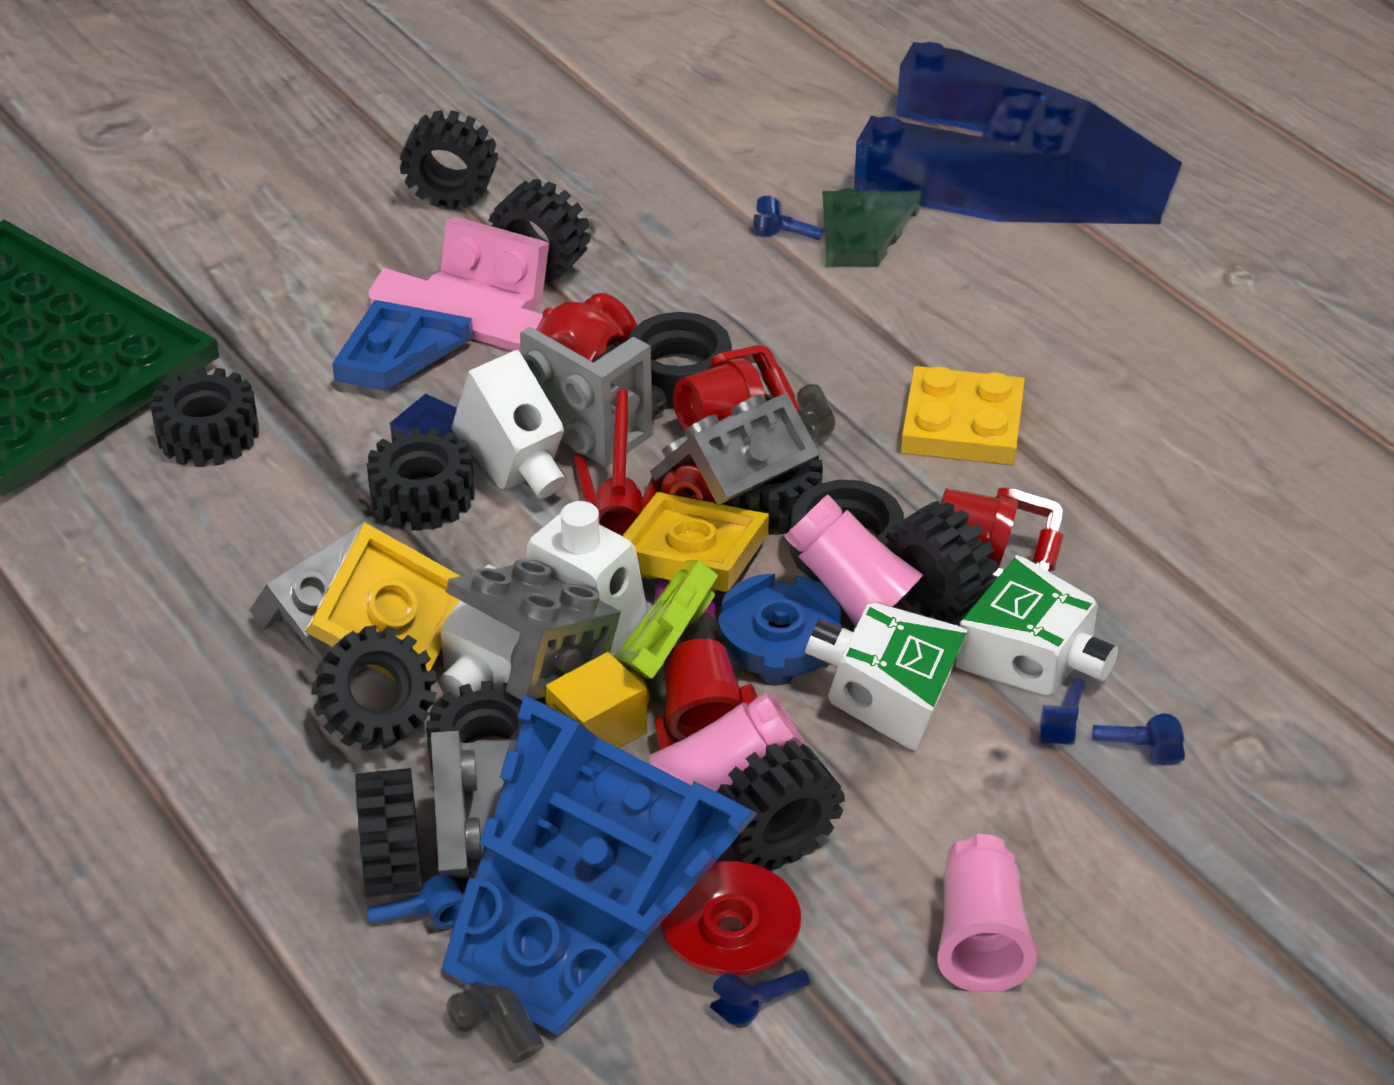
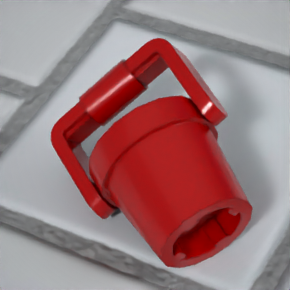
(728, 384)
(997, 516)
(698, 689)

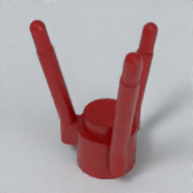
(618, 497)

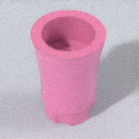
(850, 559)
(726, 743)
(984, 921)

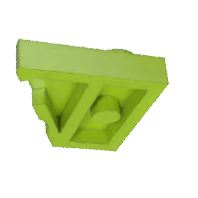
(667, 618)

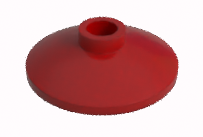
(740, 900)

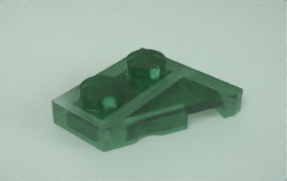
(864, 224)

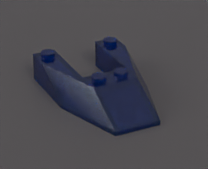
(1038, 155)

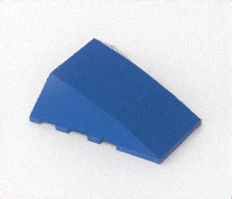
(580, 865)

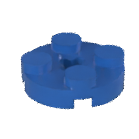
(767, 650)

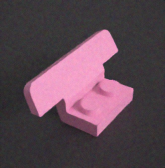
(482, 276)

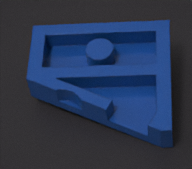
(397, 343)

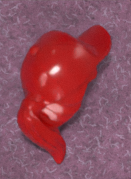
(588, 325)

